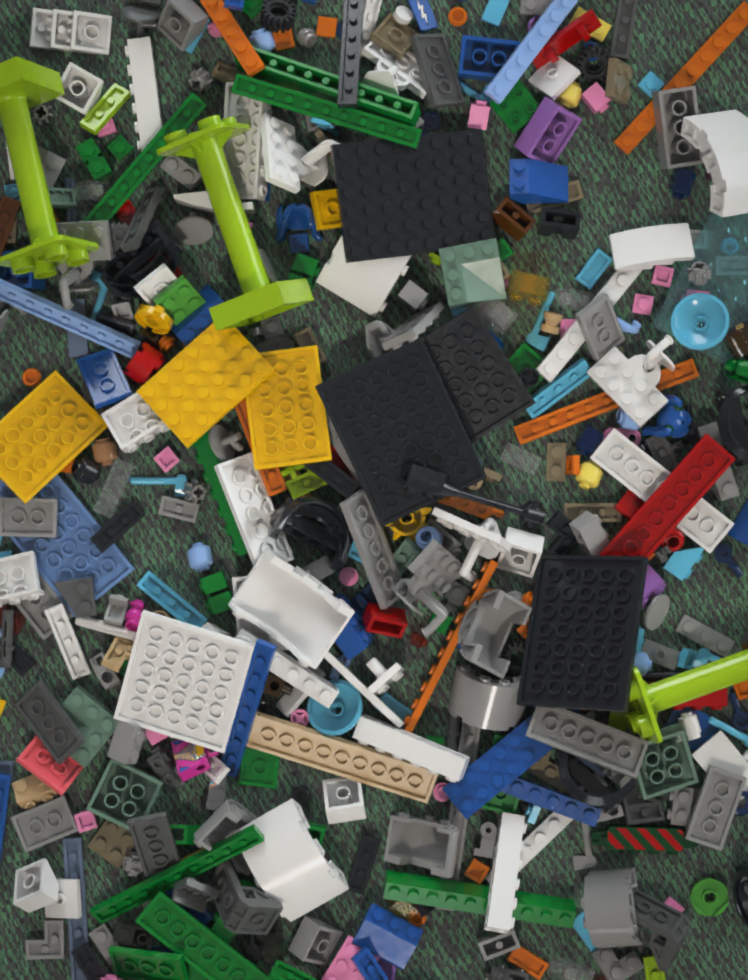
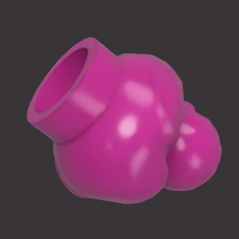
(134, 614)

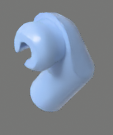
(626, 327)

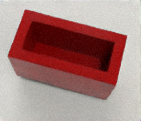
(384, 621)

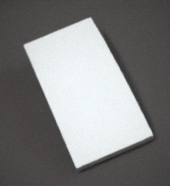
(70, 31)
(201, 202)
(651, 246)
(721, 753)

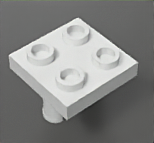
(384, 675)

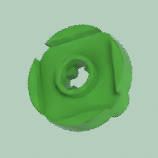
(708, 907)

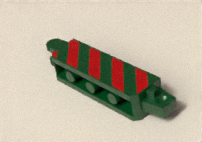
(642, 838)

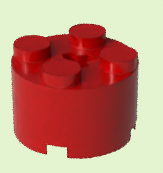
(144, 363)

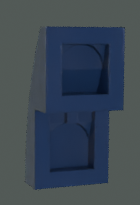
(362, 599)

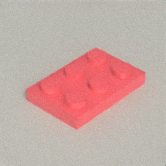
(42, 765)

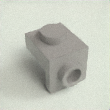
(116, 610)

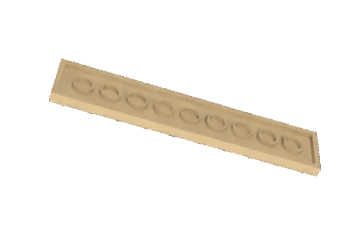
(340, 757)

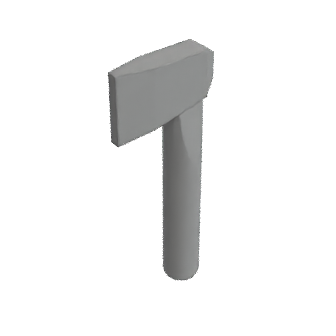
(588, 859)

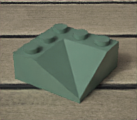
(472, 273)
(93, 721)
(666, 764)
(124, 793)

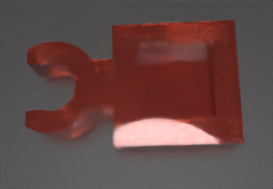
(418, 640)

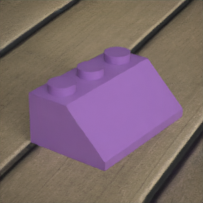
(548, 131)

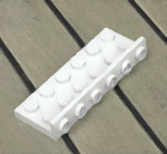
(245, 151)
(133, 423)
(251, 507)
(19, 578)

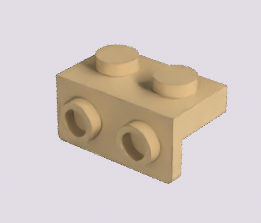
(32, 791)

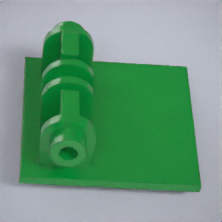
(516, 107)

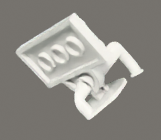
(391, 73)
(287, 160)
(632, 385)
(479, 540)

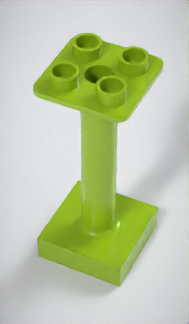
(22, 88)
(259, 297)
(683, 687)

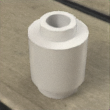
(690, 724)

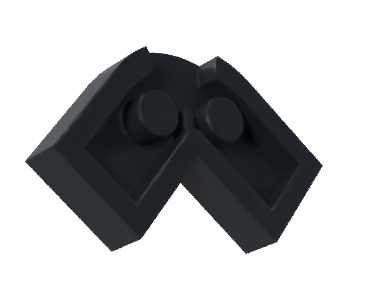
(565, 541)

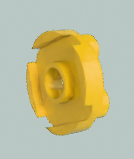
(154, 318)

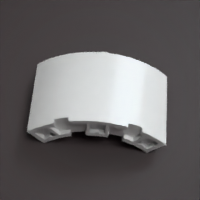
(724, 147)
(362, 282)
(291, 608)
(291, 863)

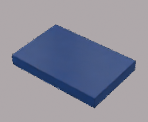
(104, 378)
(707, 729)

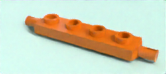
(471, 507)

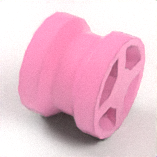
(301, 719)

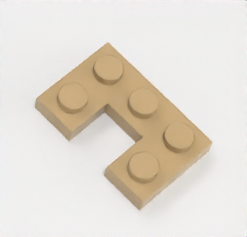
(117, 653)

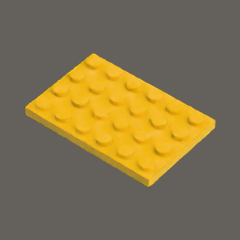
(205, 382)
(287, 412)
(45, 435)

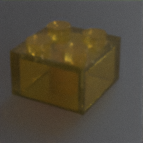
(528, 287)

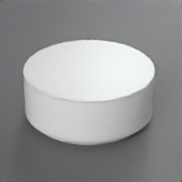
(403, 15)

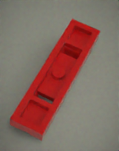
(567, 38)

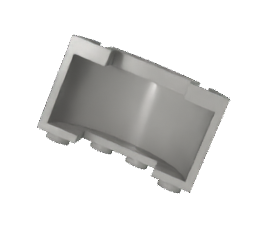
(488, 627)
(484, 700)
(221, 825)
(422, 843)
(611, 908)

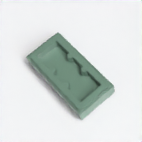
(62, 198)

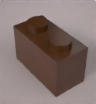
(512, 219)

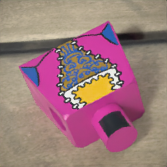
(191, 759)

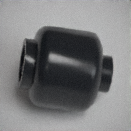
(86, 470)

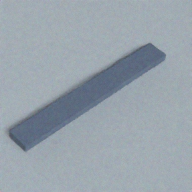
(76, 927)

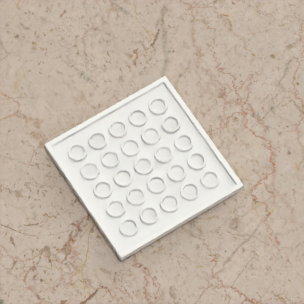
(184, 681)

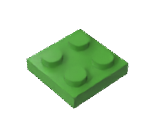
(179, 299)

